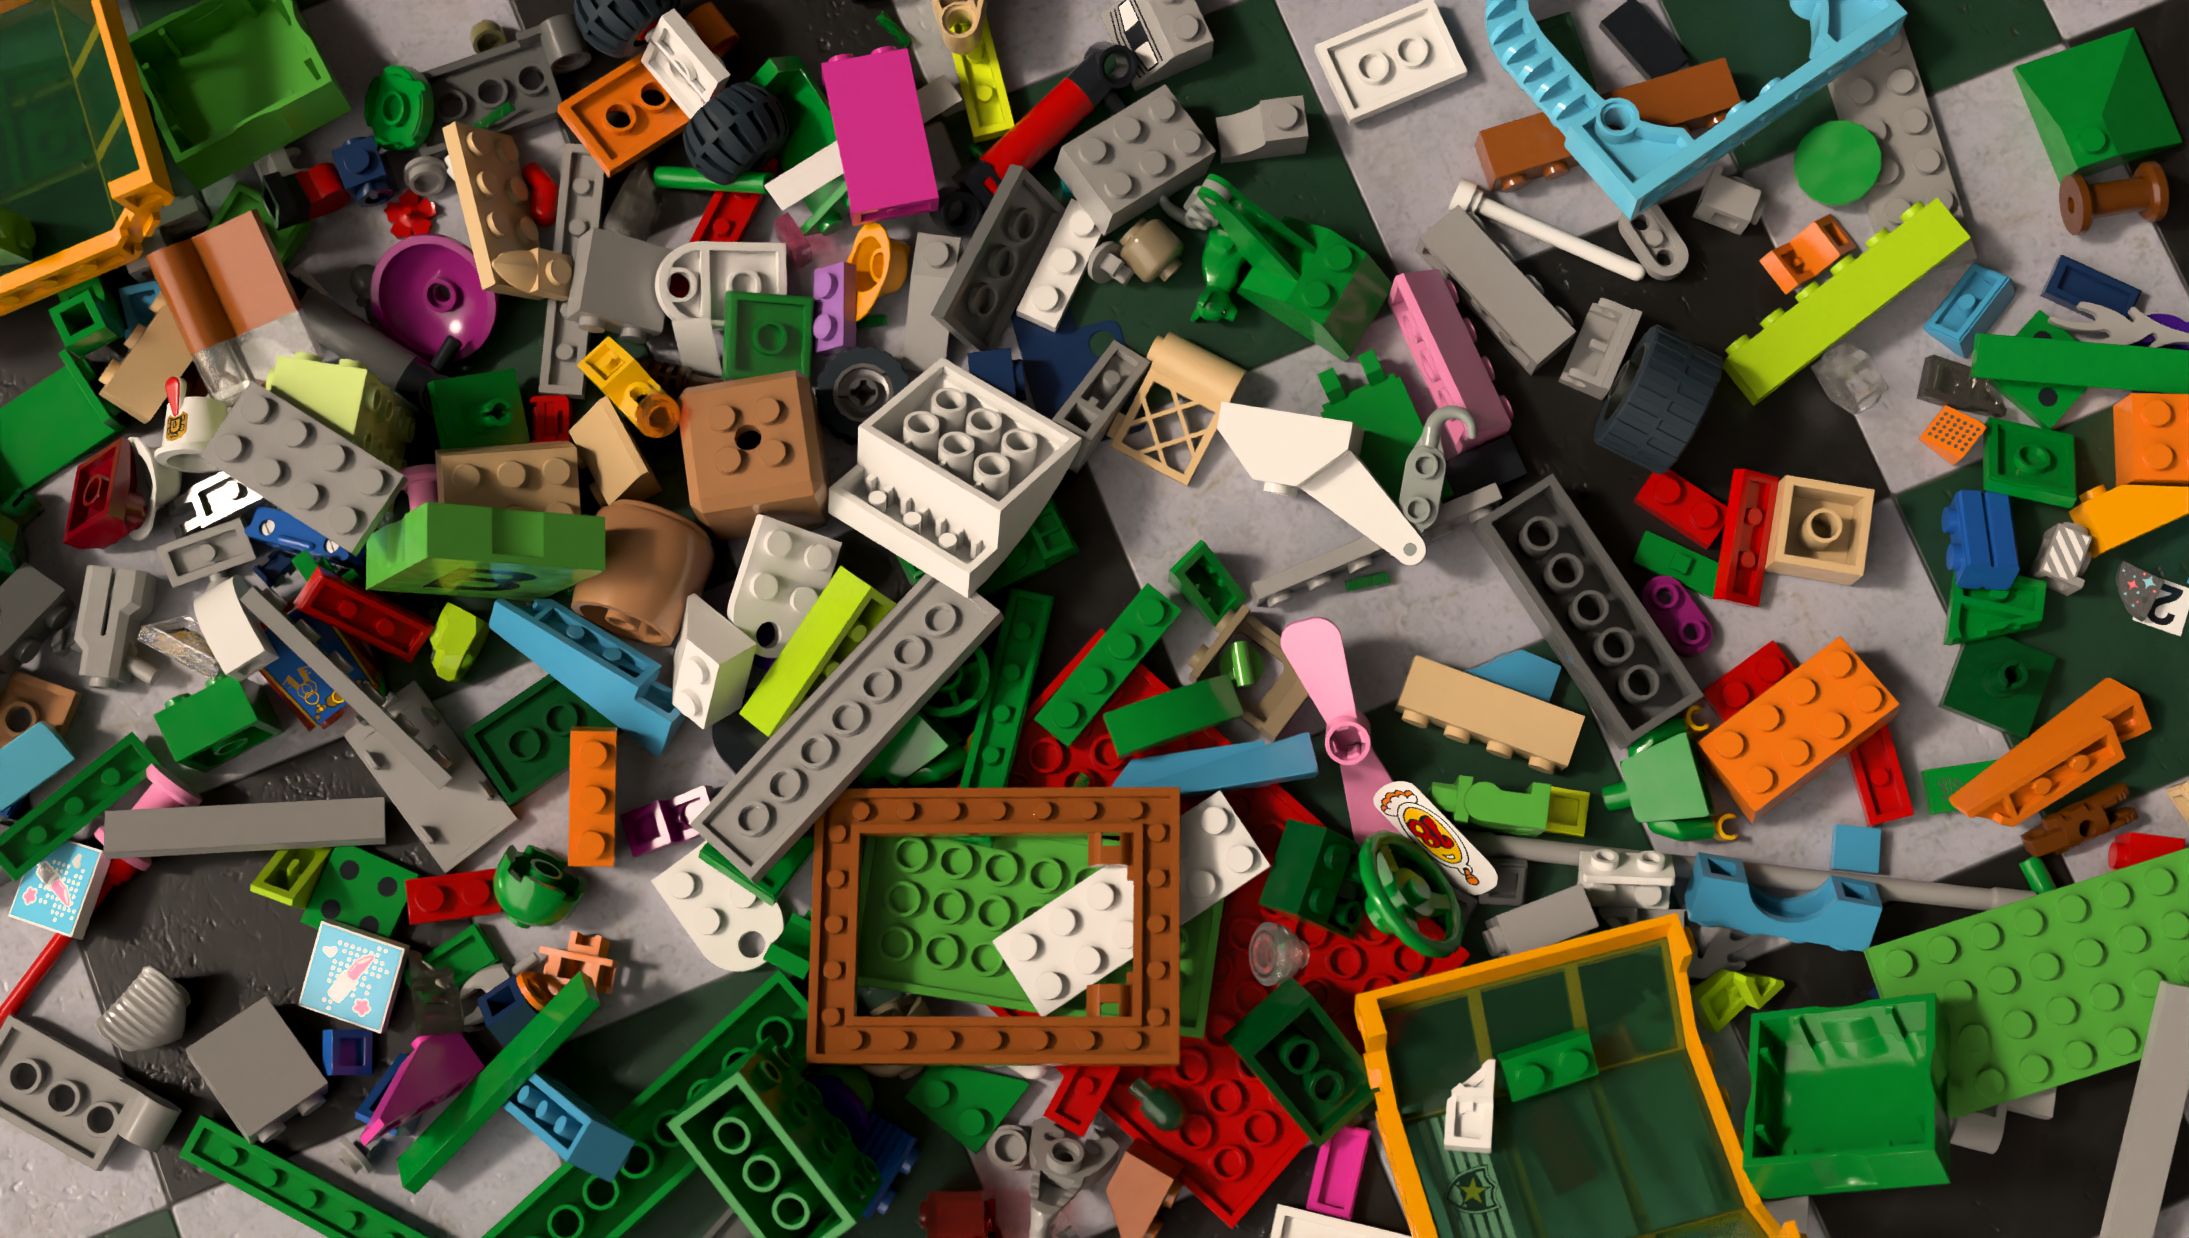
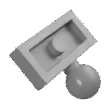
(208, 553)

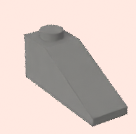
(931, 269)
(1100, 397)

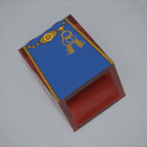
(301, 686)

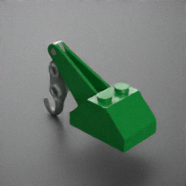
(1298, 275)

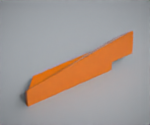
(2056, 756)

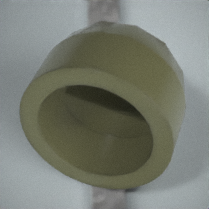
(480, 42)

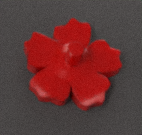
(411, 215)

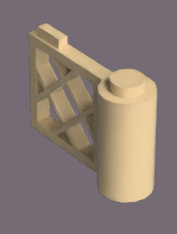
(1191, 374)

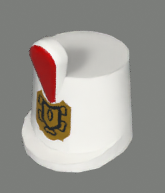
(188, 428)

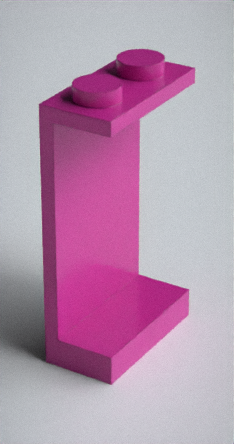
(880, 135)

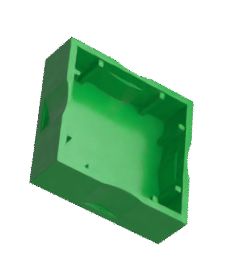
(1849, 1098)

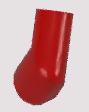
(544, 194)

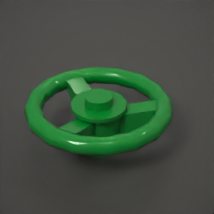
(1402, 897)

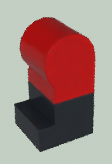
(303, 195)

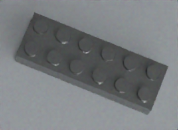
(1586, 611)

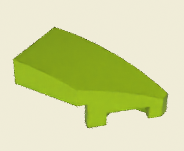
(1728, 992)

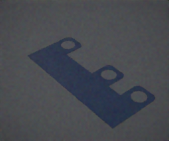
(1060, 360)

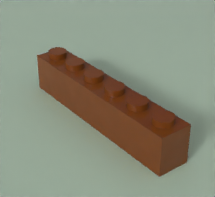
(1535, 148)

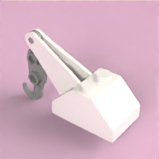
(1323, 460)

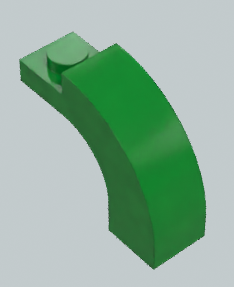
(88, 316)

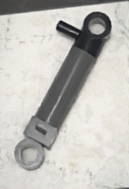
(359, 341)

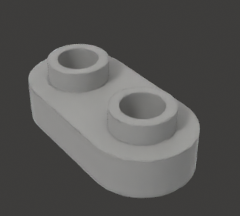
(1657, 239)

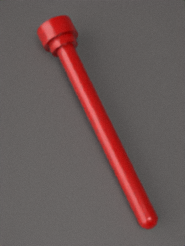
(117, 873)

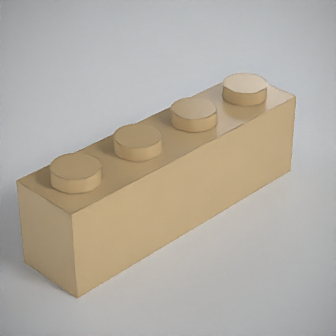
(153, 357)
(1488, 714)

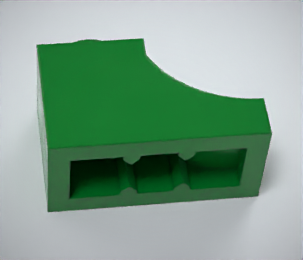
(792, 947)

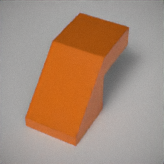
(1808, 254)

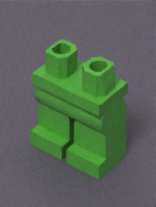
(1492, 809)

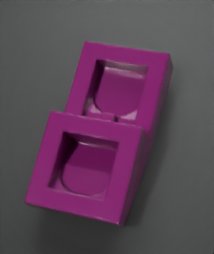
(665, 821)

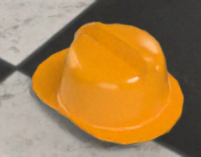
(879, 266)

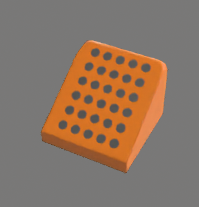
(1952, 434)

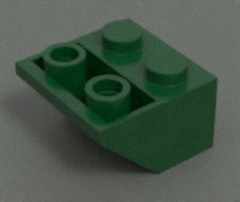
(1316, 879)

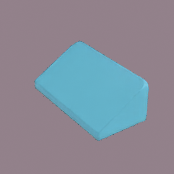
(31, 762)

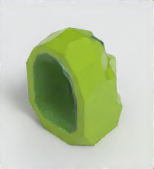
(456, 642)

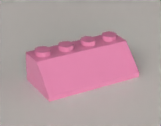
(1447, 355)

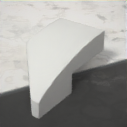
(1471, 1112)

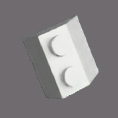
(710, 664)

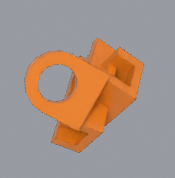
(580, 948)

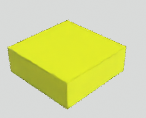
(1567, 812)

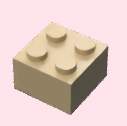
(1820, 530)

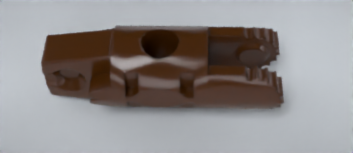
(2079, 822)

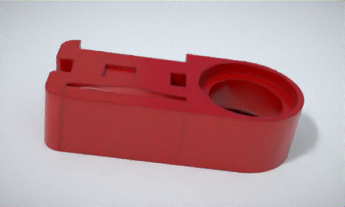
(552, 418)

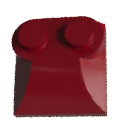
(105, 499)

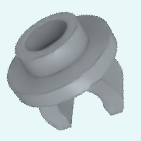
(1106, 264)
(355, 1155)

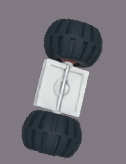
(728, 127)

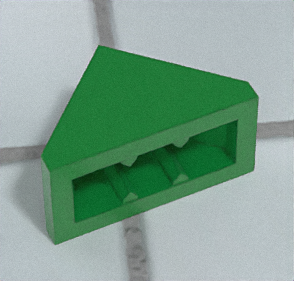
(1206, 583)

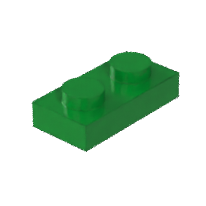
(1548, 1064)

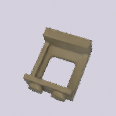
(1284, 697)

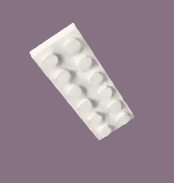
(1091, 925)

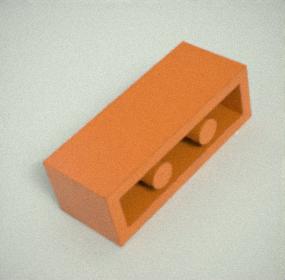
(592, 796)

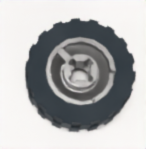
(849, 375)

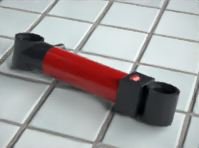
(1037, 133)

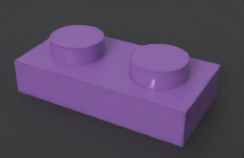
(834, 309)

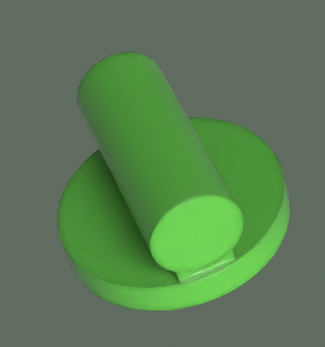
(1242, 664)

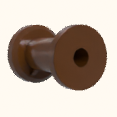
(2143, 193)

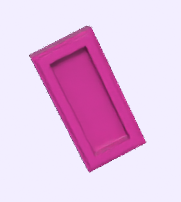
(1338, 1173)

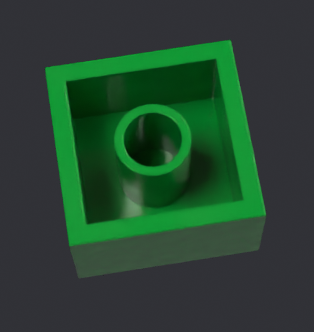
(217, 722)

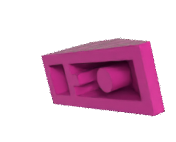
(428, 1076)

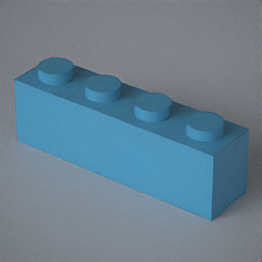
(570, 1125)

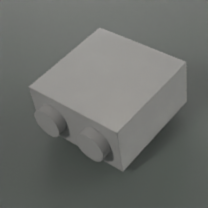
(616, 286)
(1540, 923)

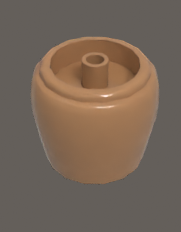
(649, 572)

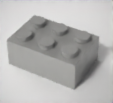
(1134, 159)

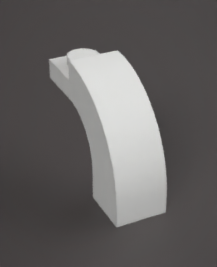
(233, 630)

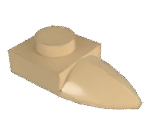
(537, 272)

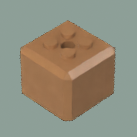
(777, 479)

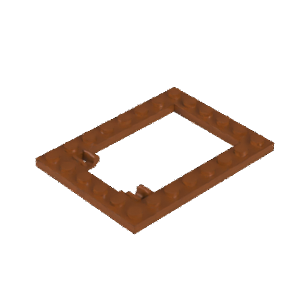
(1149, 1002)

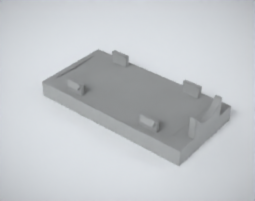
(448, 821)

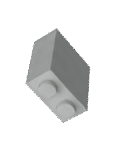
(258, 1072)

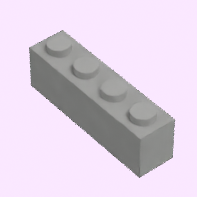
(1496, 289)

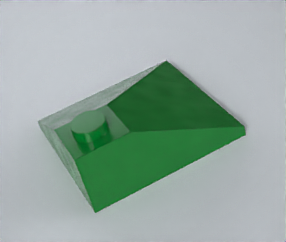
(2097, 105)

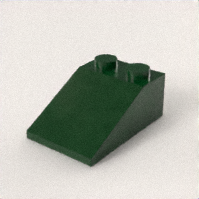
(1303, 1061)

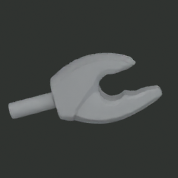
(490, 978)

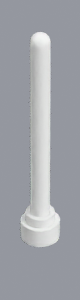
(1472, 200)

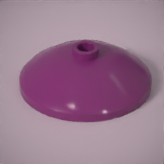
(410, 300)

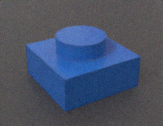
(347, 1052)

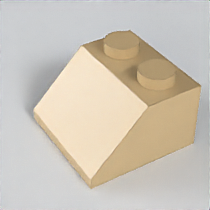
(612, 456)

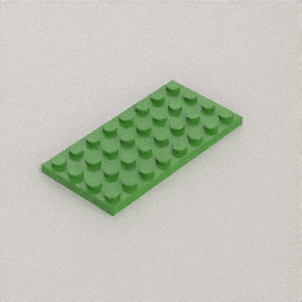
(942, 902)
(2048, 980)

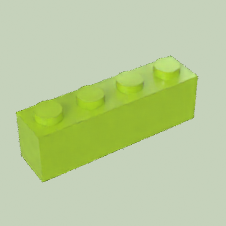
(823, 640)

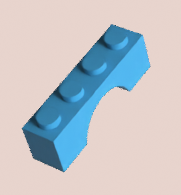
(1835, 914)

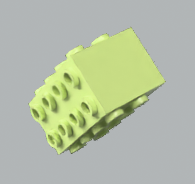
(347, 402)

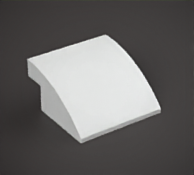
(952, 475)

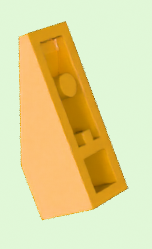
(2127, 513)

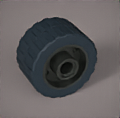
(1658, 399)

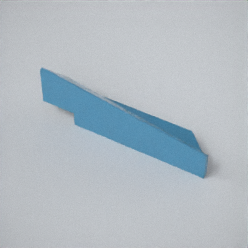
(594, 667)

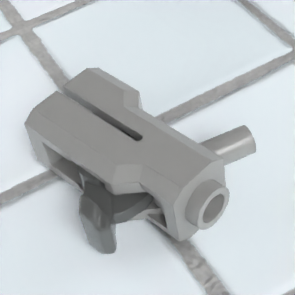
(110, 626)

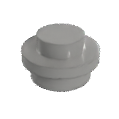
(425, 175)
(1008, 1147)

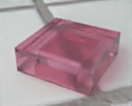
(796, 243)

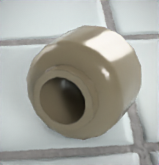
(1151, 250)

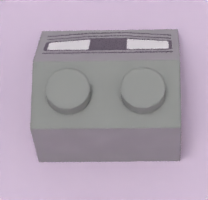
(1162, 35)

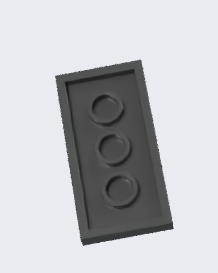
(999, 261)

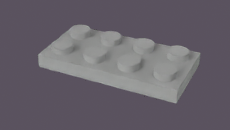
(303, 468)

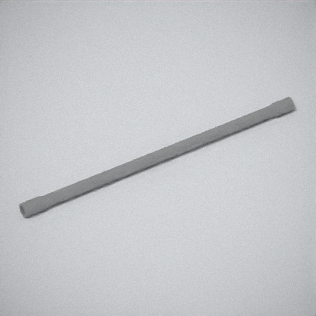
(1759, 874)

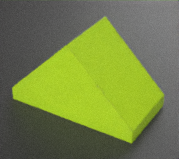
(292, 875)

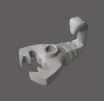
(1063, 1170)

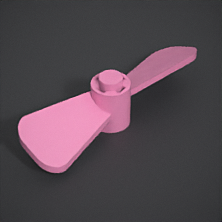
(1320, 662)

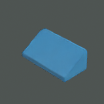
(1970, 308)

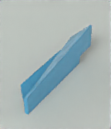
(1225, 767)

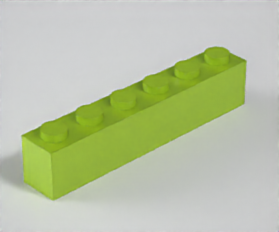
(1844, 301)

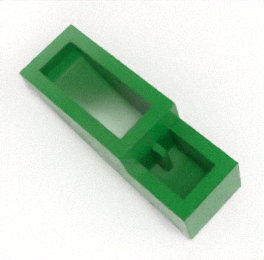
(1172, 715)

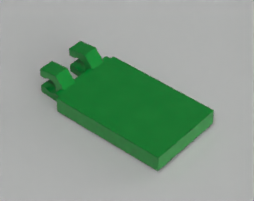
(1387, 421)

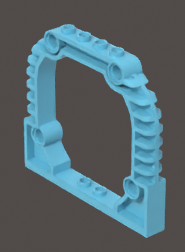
(1653, 160)

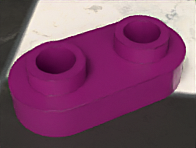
(1675, 616)

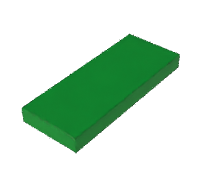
(1673, 560)

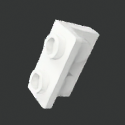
(1626, 878)

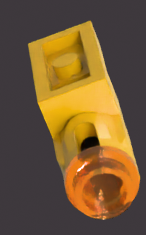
(631, 389)

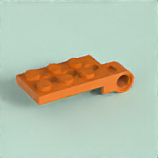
(622, 92)

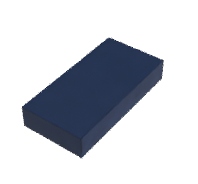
(2076, 283)

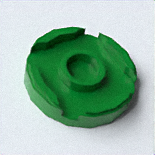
(399, 108)
(1838, 163)

